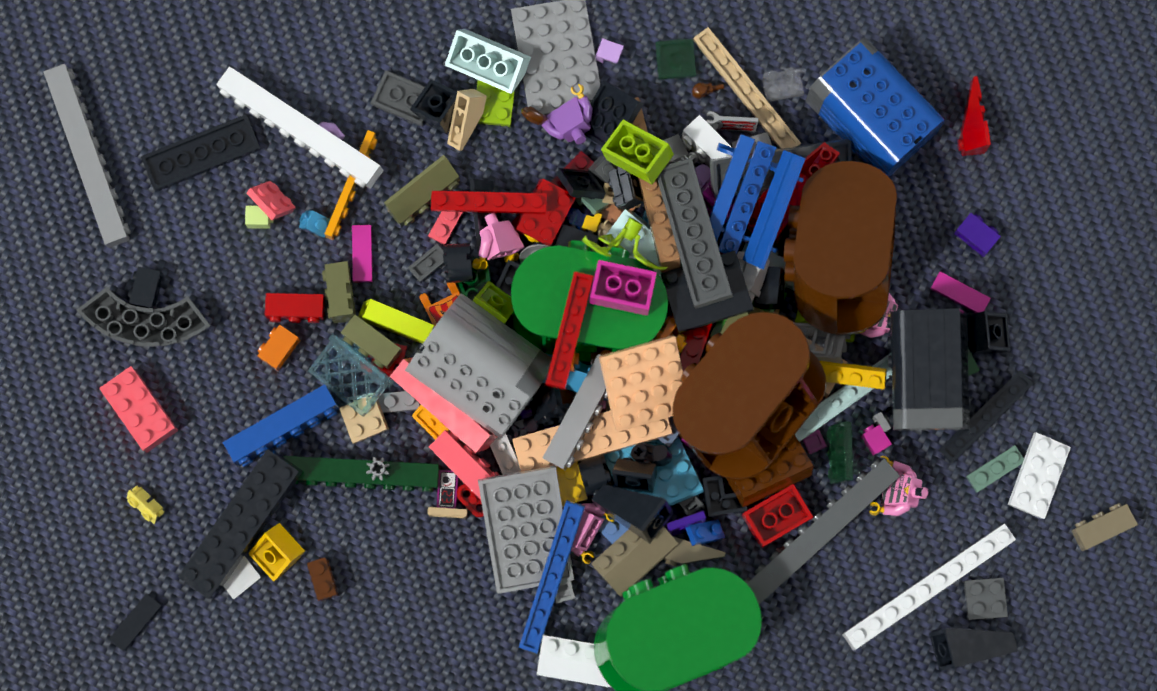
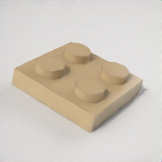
(363, 427)

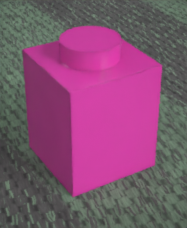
(875, 439)

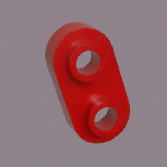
(470, 502)

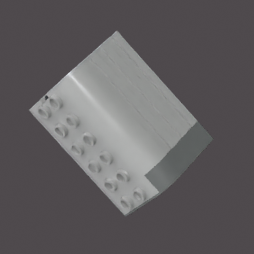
(480, 365)

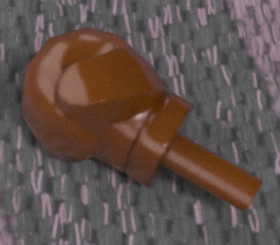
(700, 90)

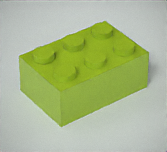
(637, 152)

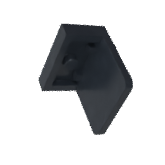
(548, 407)

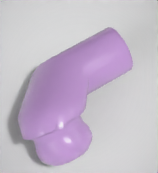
(332, 128)

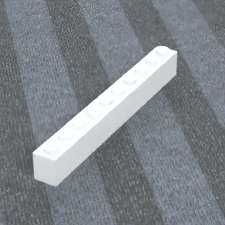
(300, 128)
(928, 587)

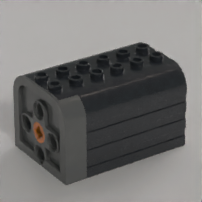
(929, 369)

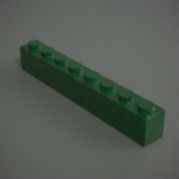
(354, 473)

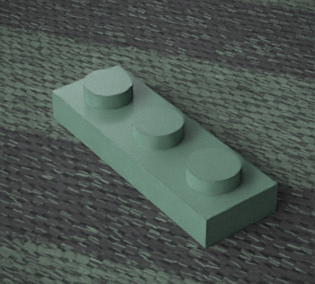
(995, 469)

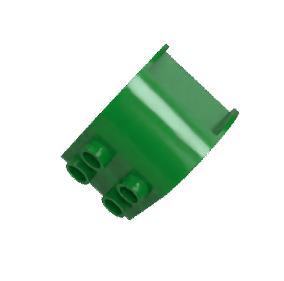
(542, 291)
(677, 629)

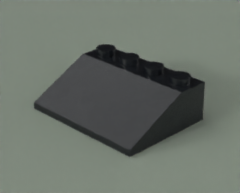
(682, 305)

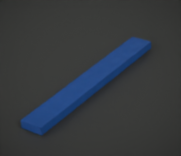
(551, 576)

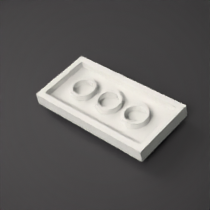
(1039, 475)

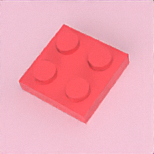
(271, 200)

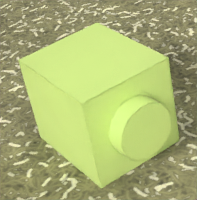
(256, 218)

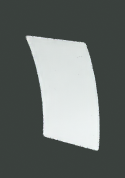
(241, 578)

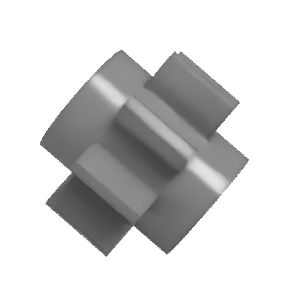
(373, 466)

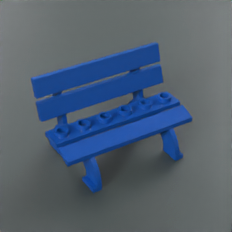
(773, 208)

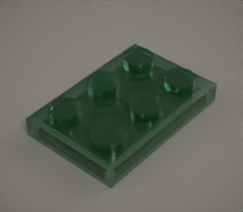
(840, 453)

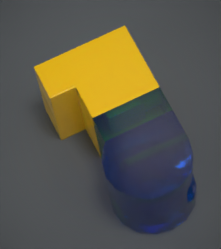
(583, 221)

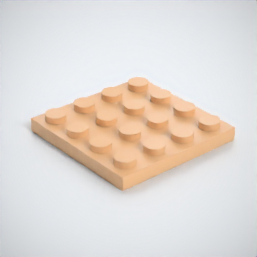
(642, 382)

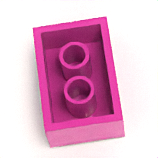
(622, 287)

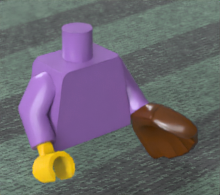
(567, 121)

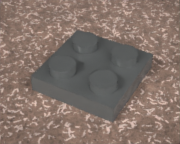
(985, 598)

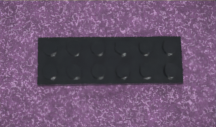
(200, 153)

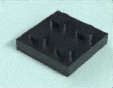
(580, 183)

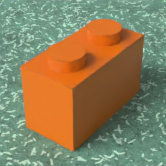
(278, 347)

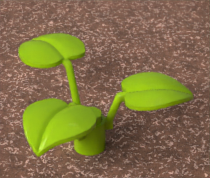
(629, 232)

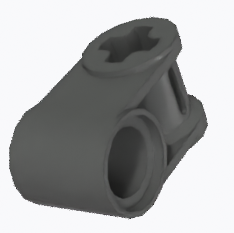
(687, 504)

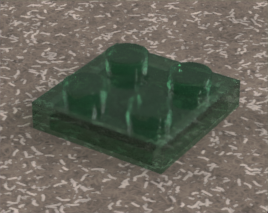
(675, 59)

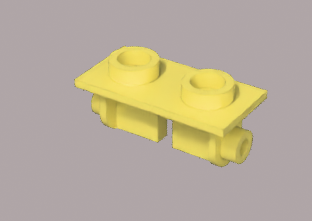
(138, 499)

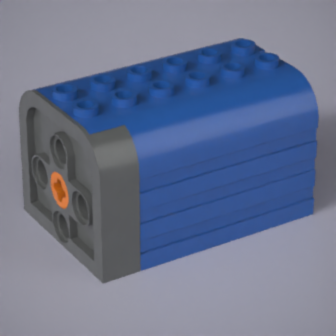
(874, 108)

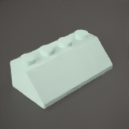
(487, 60)

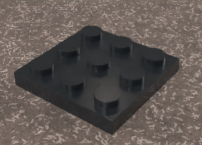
(609, 109)

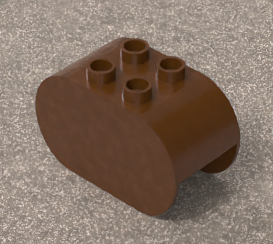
(842, 247)
(748, 395)

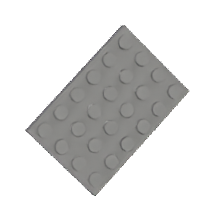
(560, 52)
(521, 525)

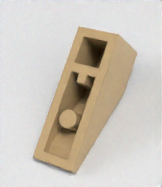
(466, 114)

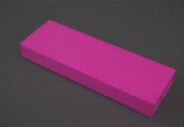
(362, 253)
(960, 293)

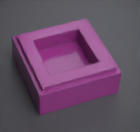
(814, 442)

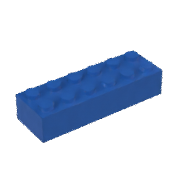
(281, 426)

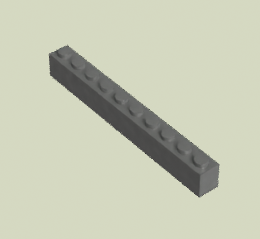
(822, 530)

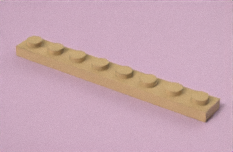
(745, 89)

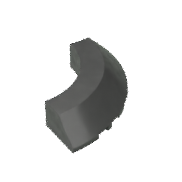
(143, 325)

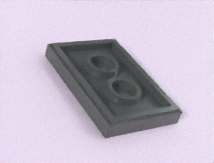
(397, 96)

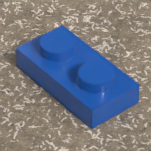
(705, 532)

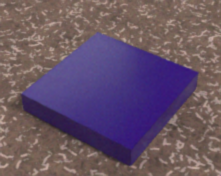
(679, 526)

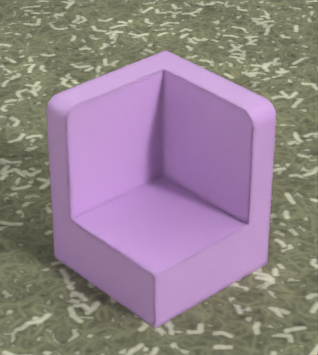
(609, 51)

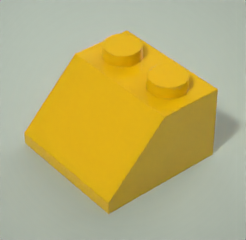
(276, 552)

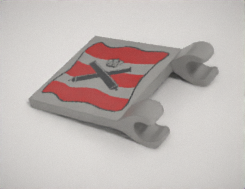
(732, 123)

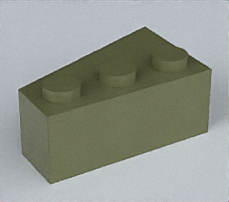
(339, 292)

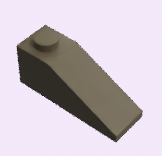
(686, 553)

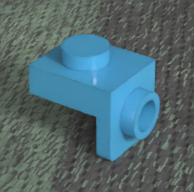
(314, 222)

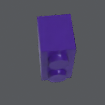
(977, 234)

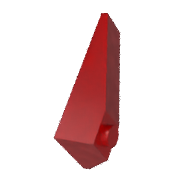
(974, 131)

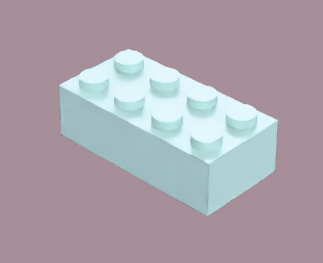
(645, 244)

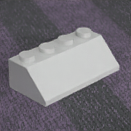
(569, 661)

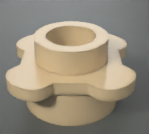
(604, 228)

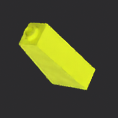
(395, 321)

